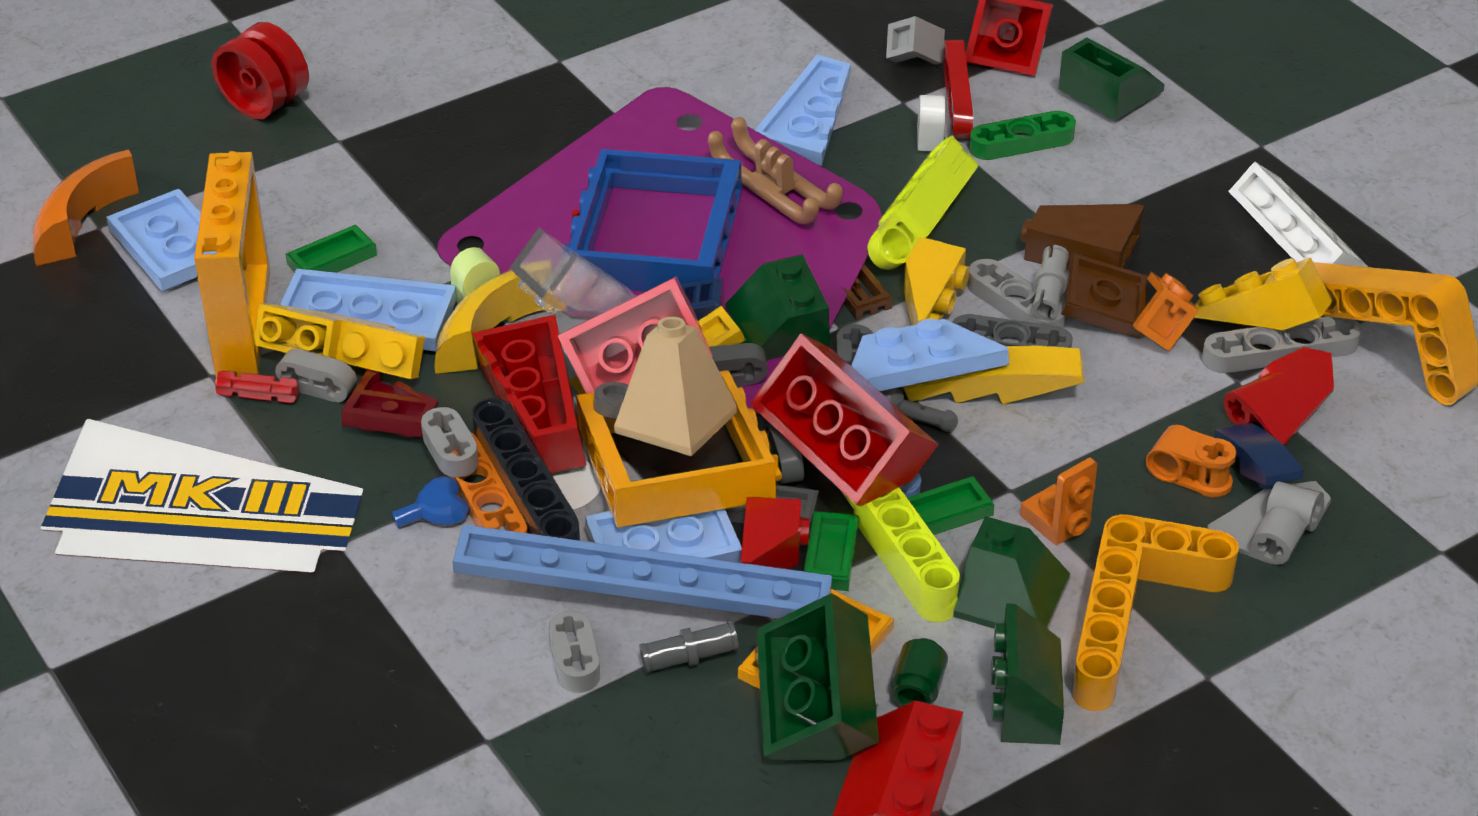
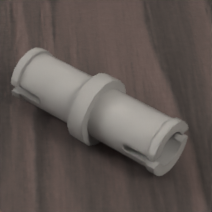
(1050, 282)

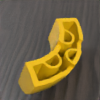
(480, 311)

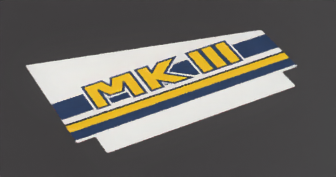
(193, 505)

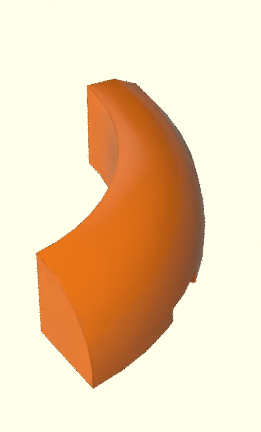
(83, 190)

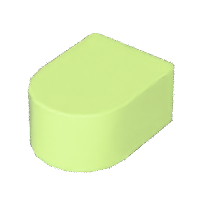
(471, 270)

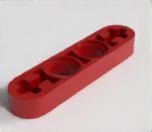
(957, 89)

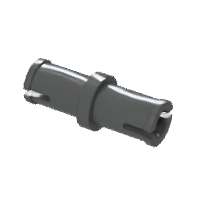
(689, 647)

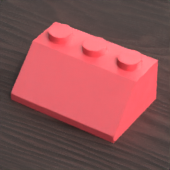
(611, 342)

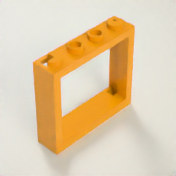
(239, 273)
(687, 491)

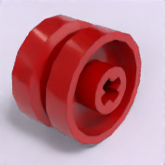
(260, 70)

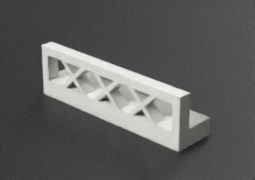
(1290, 219)

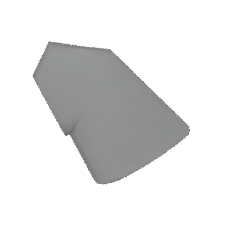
(1275, 520)

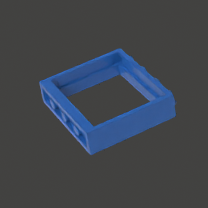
(664, 174)

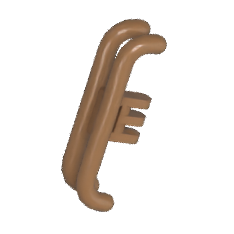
(776, 176)

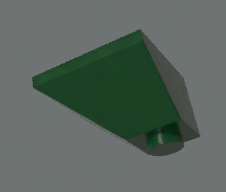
(1009, 567)

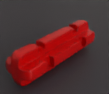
(257, 387)

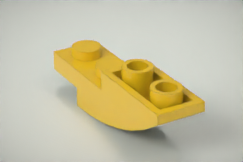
(340, 337)

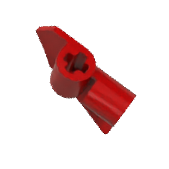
(1284, 393)

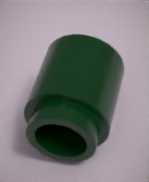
(919, 672)

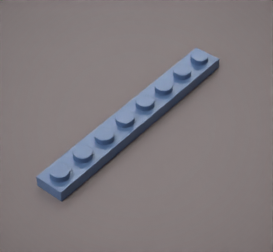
(636, 572)

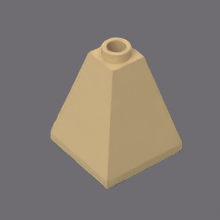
(675, 391)

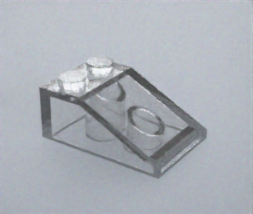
(566, 280)

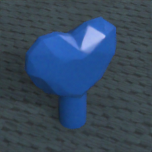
(436, 504)

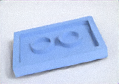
(161, 237)
(695, 535)

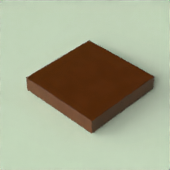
(1104, 294)

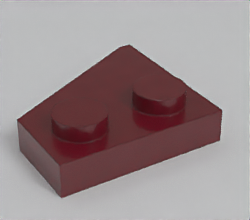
(386, 408)

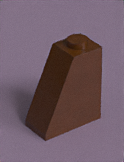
(1093, 231)

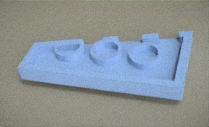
(809, 109)

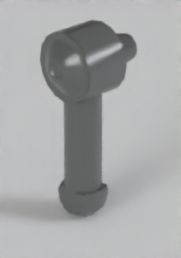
(945, 420)

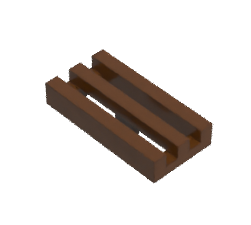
(858, 300)

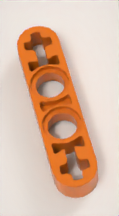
(489, 491)

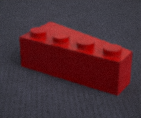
(532, 375)

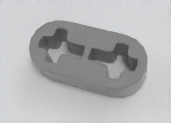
(318, 374)
(456, 439)
(566, 652)

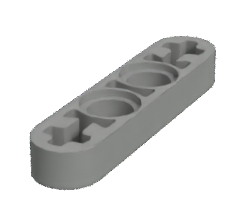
(1234, 350)

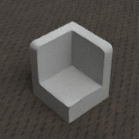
(913, 39)

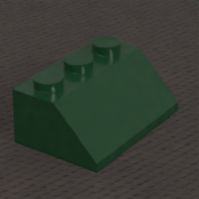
(817, 683)

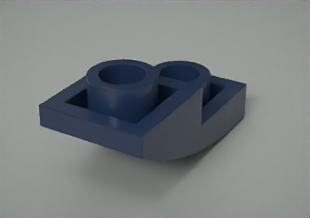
(1261, 455)

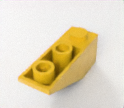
(932, 279)
(1274, 300)

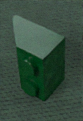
(779, 306)

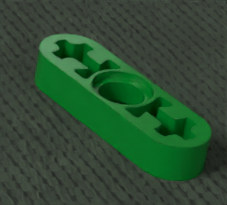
(999, 138)

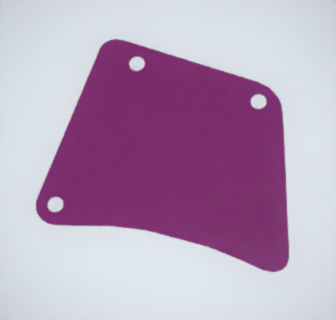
(675, 222)

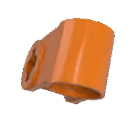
(1190, 459)

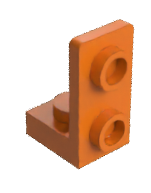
(1167, 311)
(1065, 508)

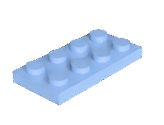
(405, 304)

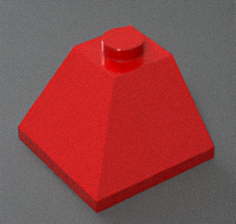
(1009, 35)

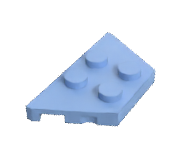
(924, 354)

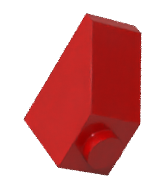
(773, 532)

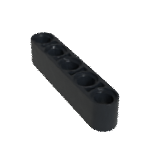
(523, 471)

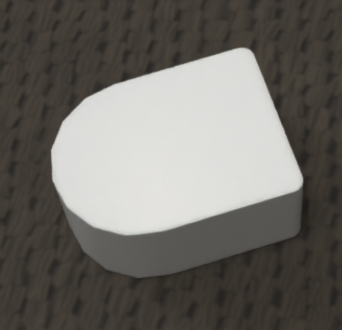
(930, 121)

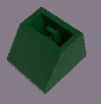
(1105, 79)
(1028, 680)

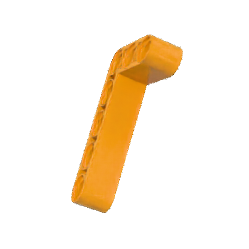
(1426, 301)
(1149, 552)

